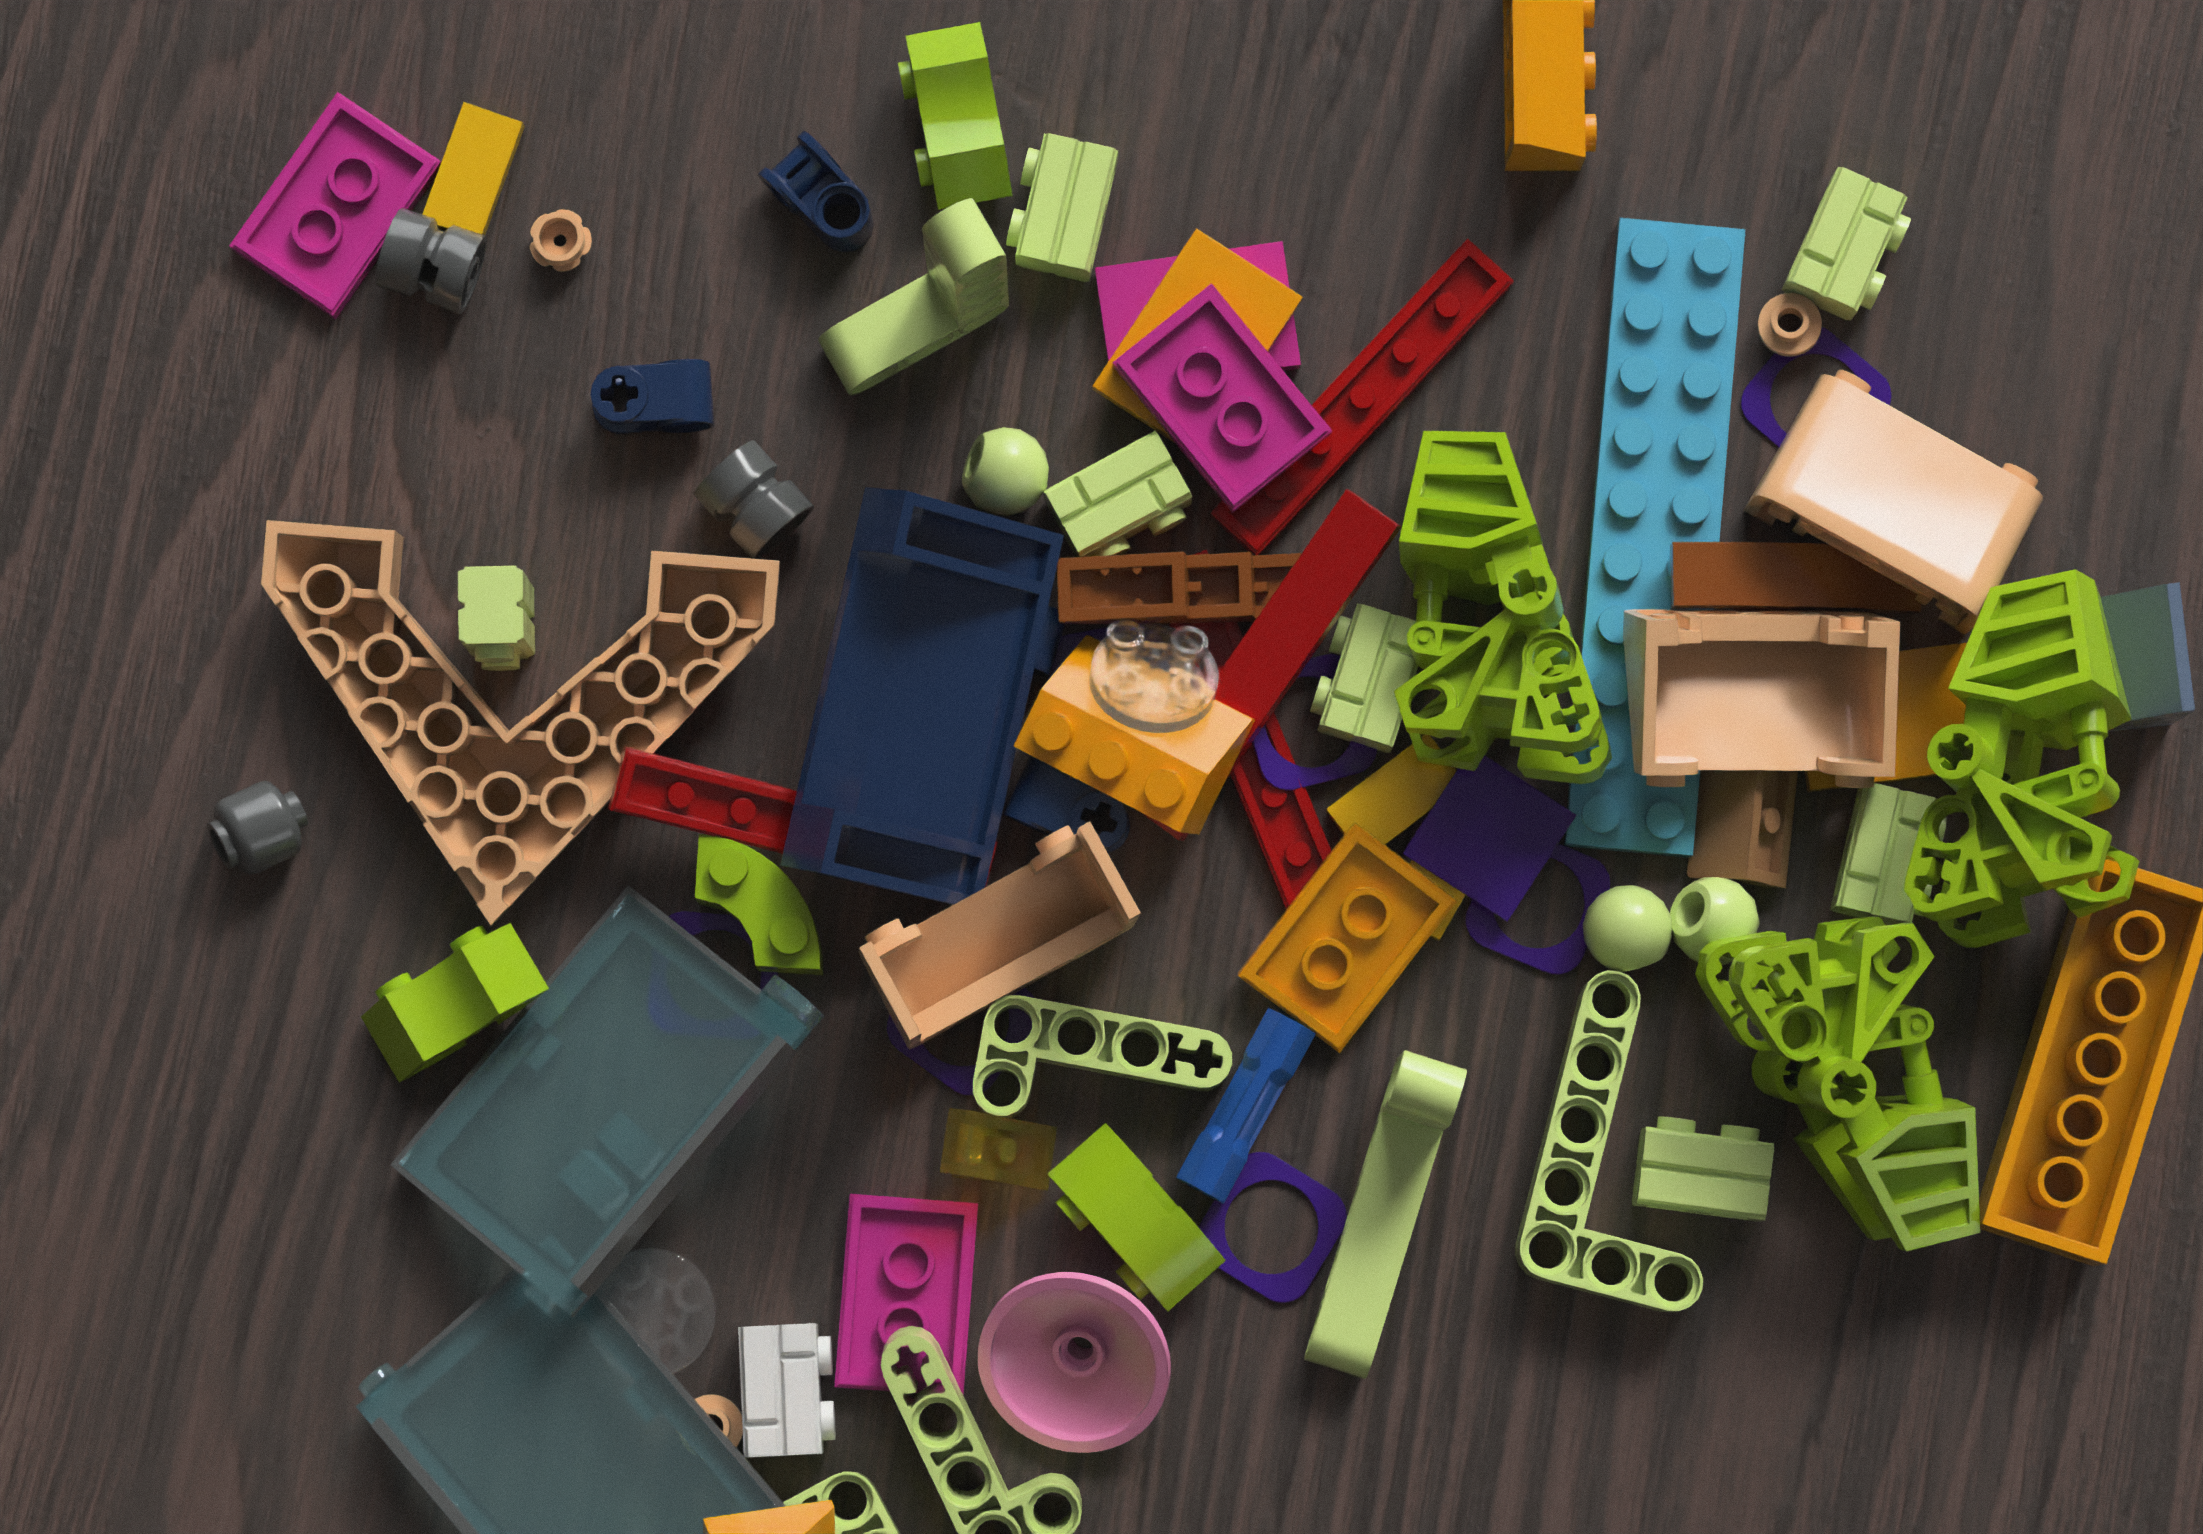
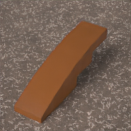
(1780, 579)
(1168, 587)

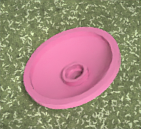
(1066, 1392)

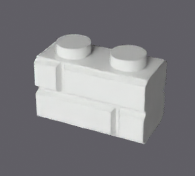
(783, 1390)

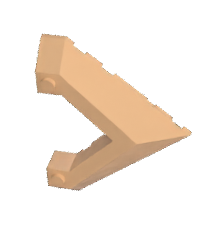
(487, 793)

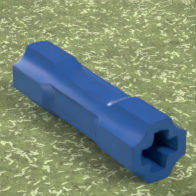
(1245, 1106)

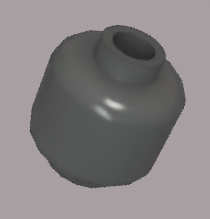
(257, 827)

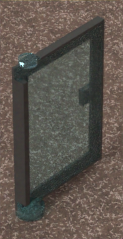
(604, 1100)
(556, 1426)

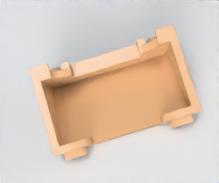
(1898, 497)
(1762, 692)

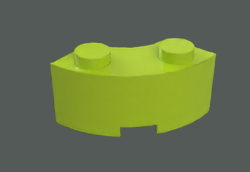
(957, 115)
(763, 901)
(440, 1009)
(1135, 1217)

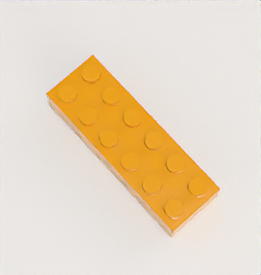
(2094, 1069)

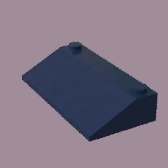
(922, 697)

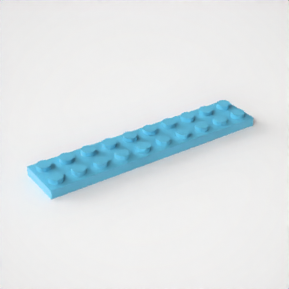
(1653, 487)

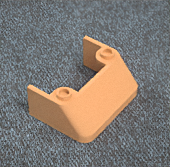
(1000, 936)

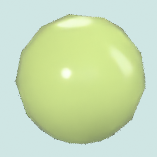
(1005, 471)
(1712, 911)
(1627, 928)

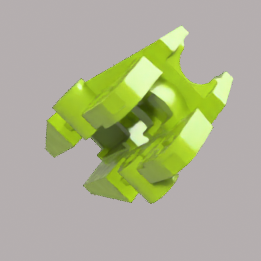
(1478, 540)
(2030, 680)
(1892, 1161)

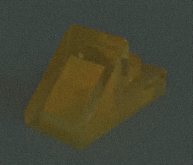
(997, 1149)

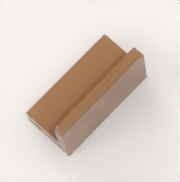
(1744, 826)

